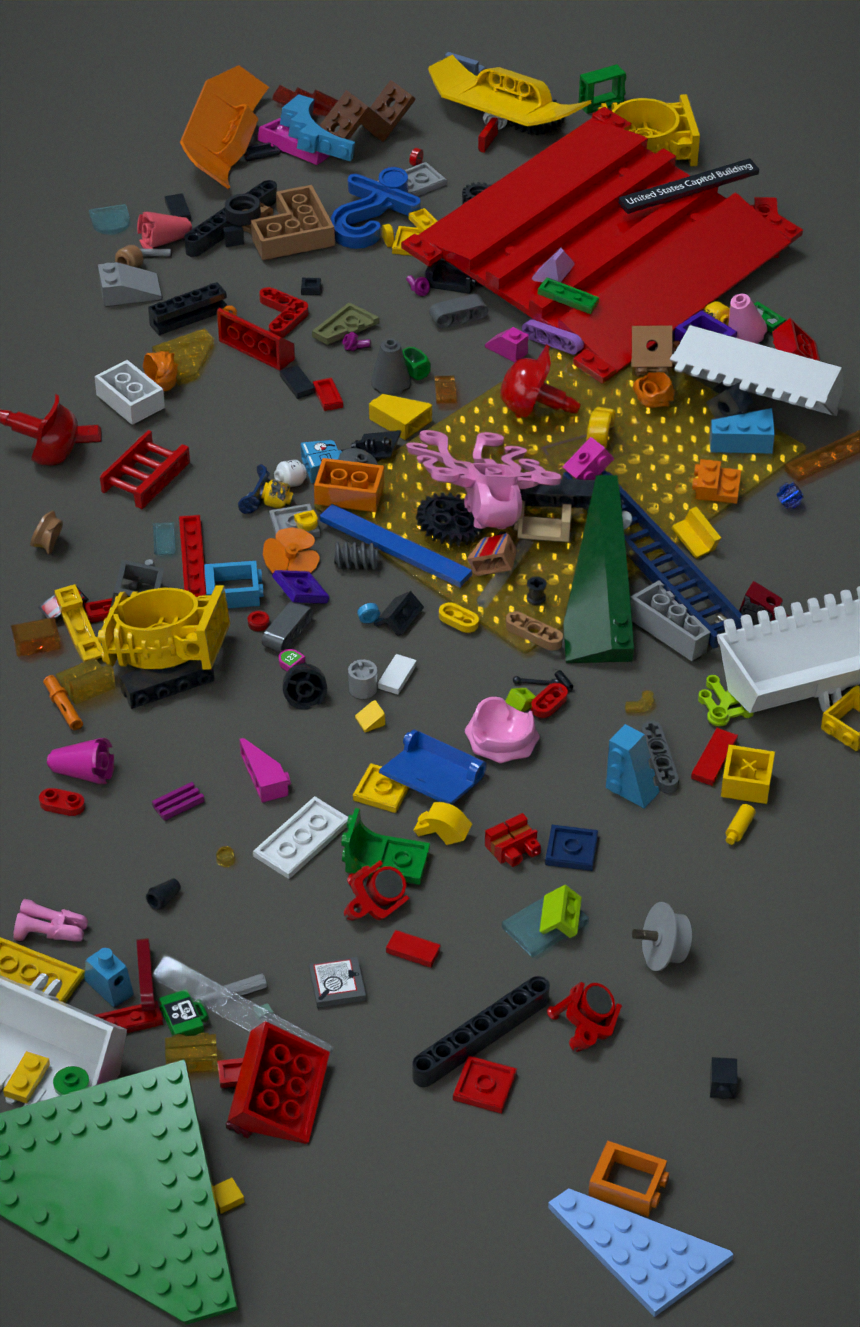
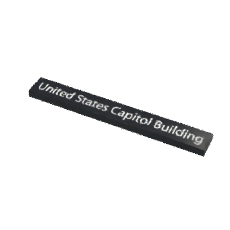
(688, 186)

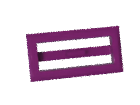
(176, 799)

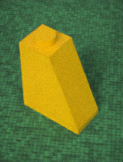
(400, 414)

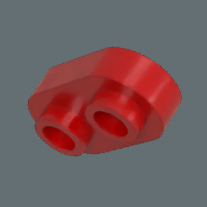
(549, 700)
(61, 801)

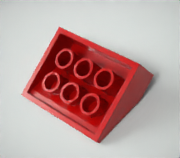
(278, 1084)

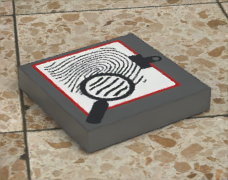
(337, 982)

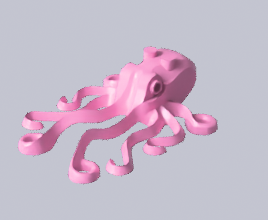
(490, 487)

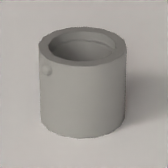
(362, 679)

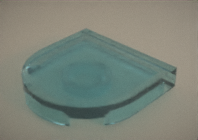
(110, 219)

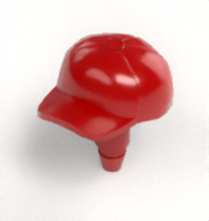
(525, 385)
(54, 433)

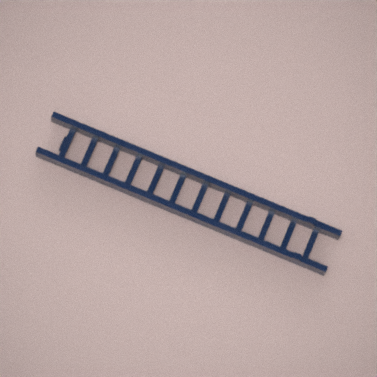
(684, 565)

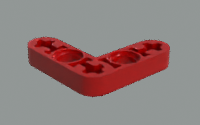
(273, 298)

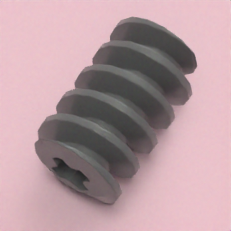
(356, 556)

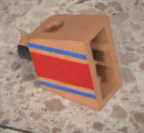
(493, 555)

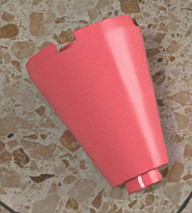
(161, 229)

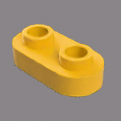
(458, 617)

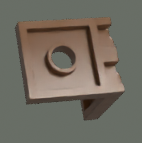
(651, 361)

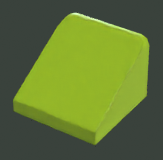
(520, 699)

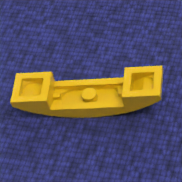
(78, 623)

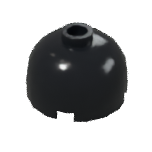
(304, 686)

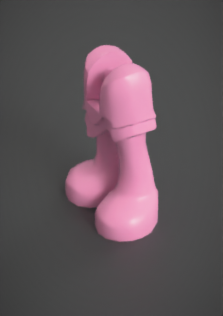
(63, 925)

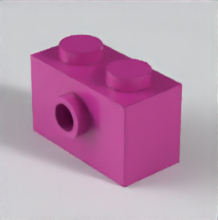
(588, 461)

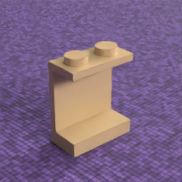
(544, 528)

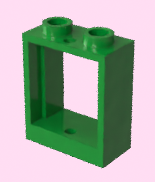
(588, 81)

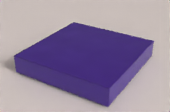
(300, 586)

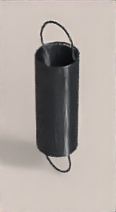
(564, 680)

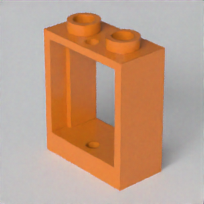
(622, 1196)

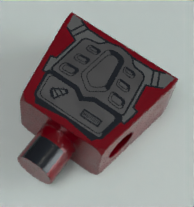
(758, 599)

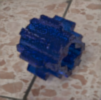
(790, 495)

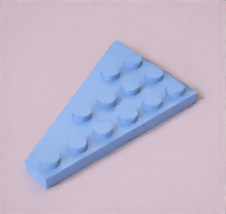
(645, 1256)

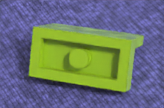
(561, 911)

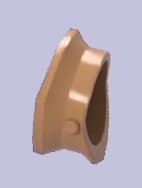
(47, 532)

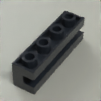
(187, 308)
(154, 684)

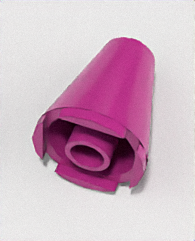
(84, 760)

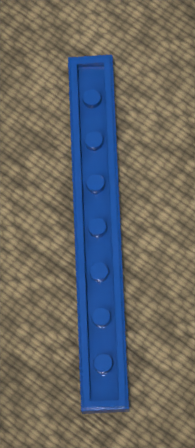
(396, 545)

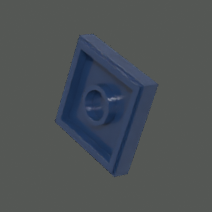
(571, 847)

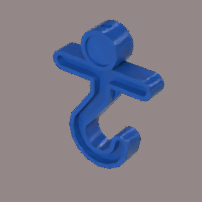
(388, 193)

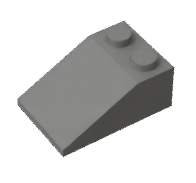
(127, 284)

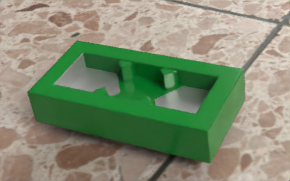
(771, 318)

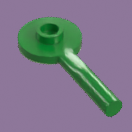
(70, 1080)

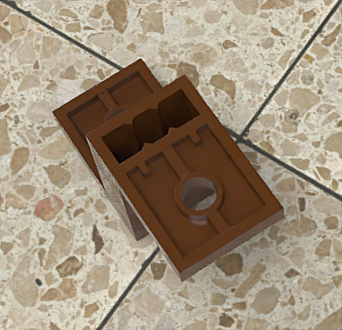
(377, 119)

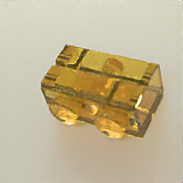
(197, 1051)

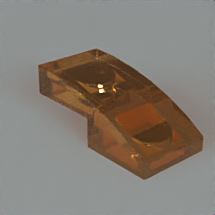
(445, 389)

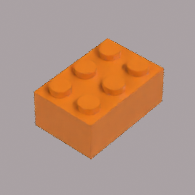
(349, 484)

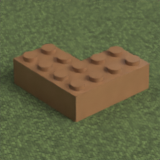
(298, 227)

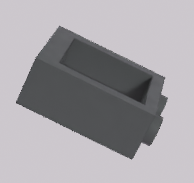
(132, 571)

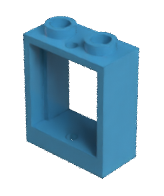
(236, 571)

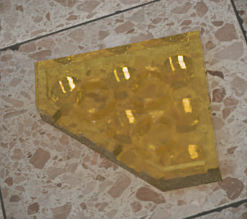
(190, 353)

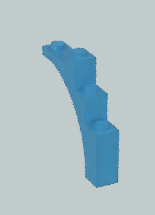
(310, 135)

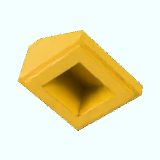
(371, 717)

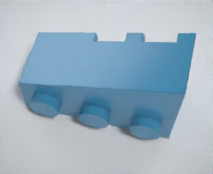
(743, 433)
(629, 767)

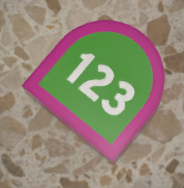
(289, 658)

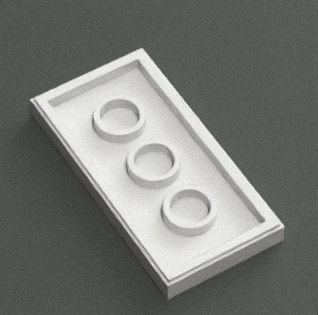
(301, 837)

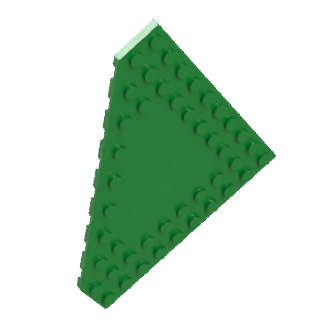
(123, 1188)

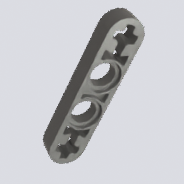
(660, 756)

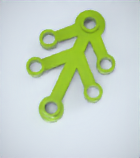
(719, 714)

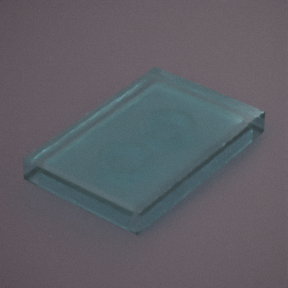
(525, 928)

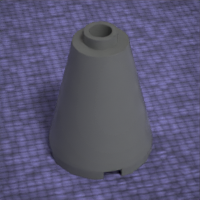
(390, 370)

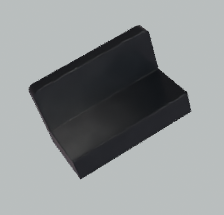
(400, 612)

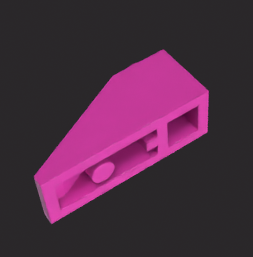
(265, 772)

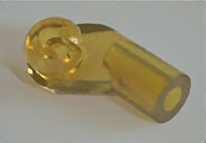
(642, 705)

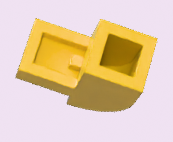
(444, 820)

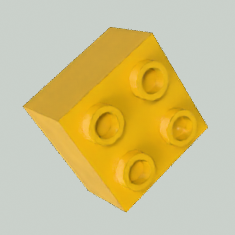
(747, 774)

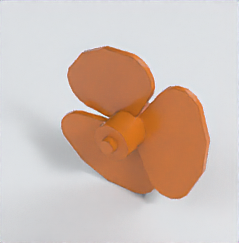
(286, 548)

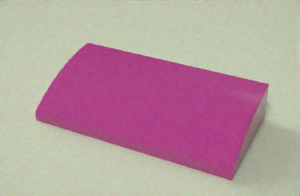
(278, 135)

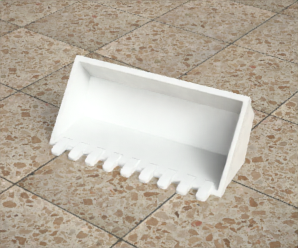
(760, 369)
(794, 654)
(55, 1030)

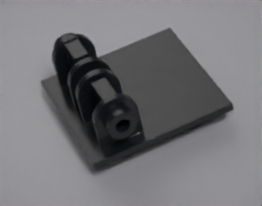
(378, 444)

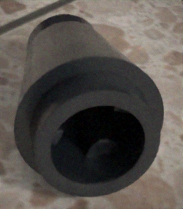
(162, 893)

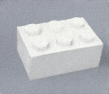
(129, 392)

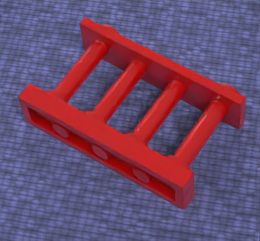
(154, 482)

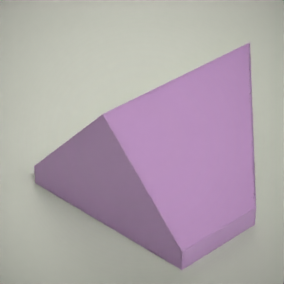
(555, 267)

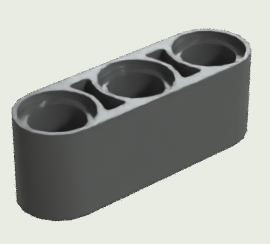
(458, 311)
(287, 626)

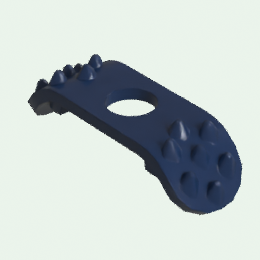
(252, 501)

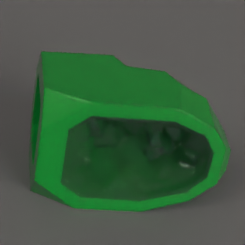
(417, 363)

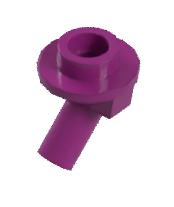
(420, 285)
(351, 342)

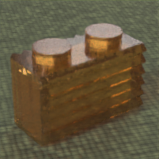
(35, 637)

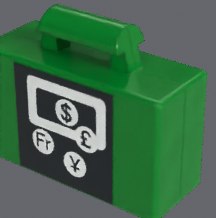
(182, 1014)

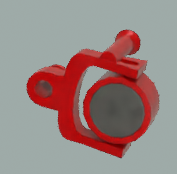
(382, 888)
(585, 1010)

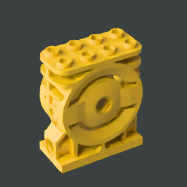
(664, 125)
(165, 628)

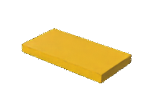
(25, 965)

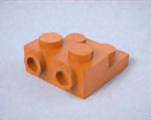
(716, 482)

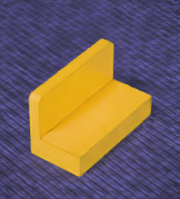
(697, 533)

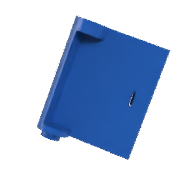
(434, 768)

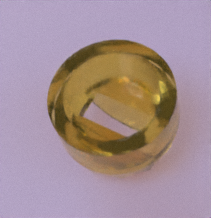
(225, 856)

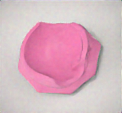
(501, 731)

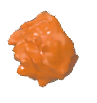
(161, 369)
(654, 390)

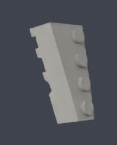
(669, 621)

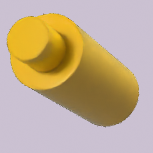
(740, 823)

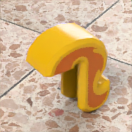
(599, 424)

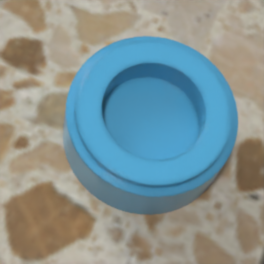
(368, 613)

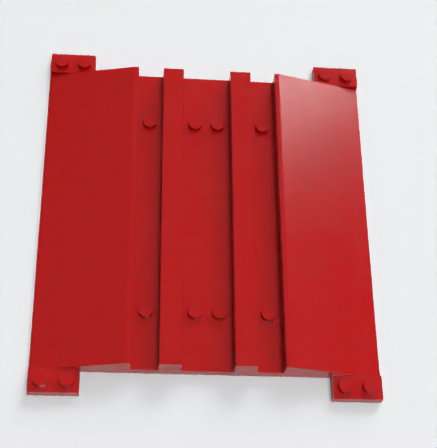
(641, 264)

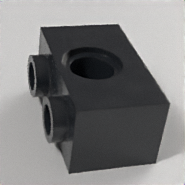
(730, 402)

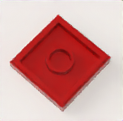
(484, 1084)

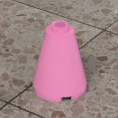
(746, 319)

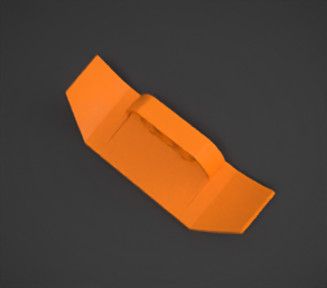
(223, 122)

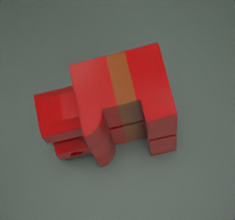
(511, 840)

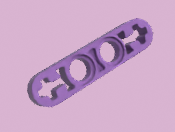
(569, 341)

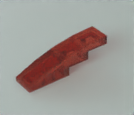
(322, 105)

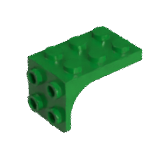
(367, 848)

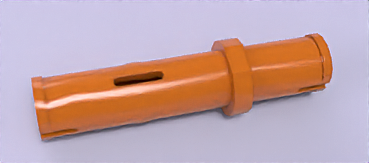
(59, 696)

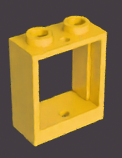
(838, 729)

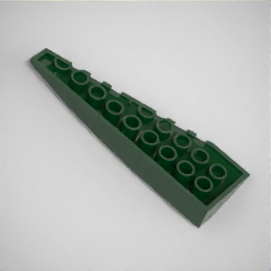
(599, 605)

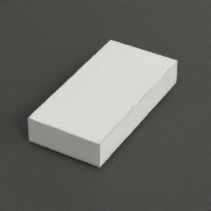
(397, 674)

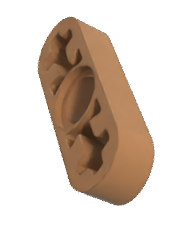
(546, 637)

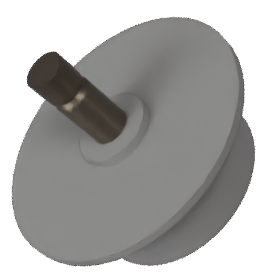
(664, 937)

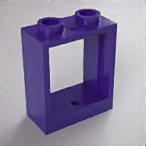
(706, 322)

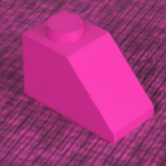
(510, 344)

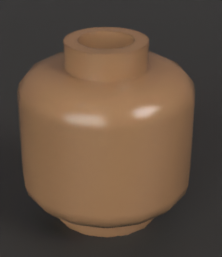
(129, 255)

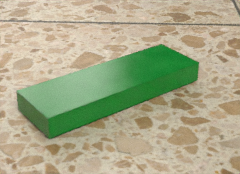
(568, 295)

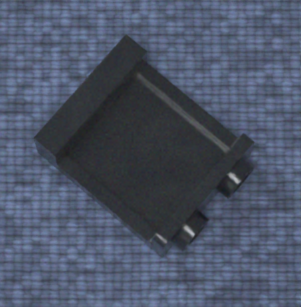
(448, 277)

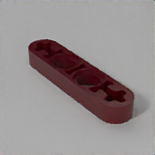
(145, 975)

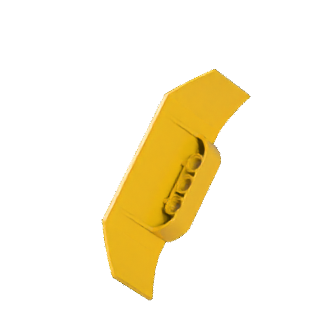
(499, 93)

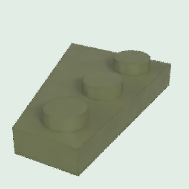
(346, 320)

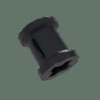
(536, 591)

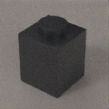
(723, 1078)

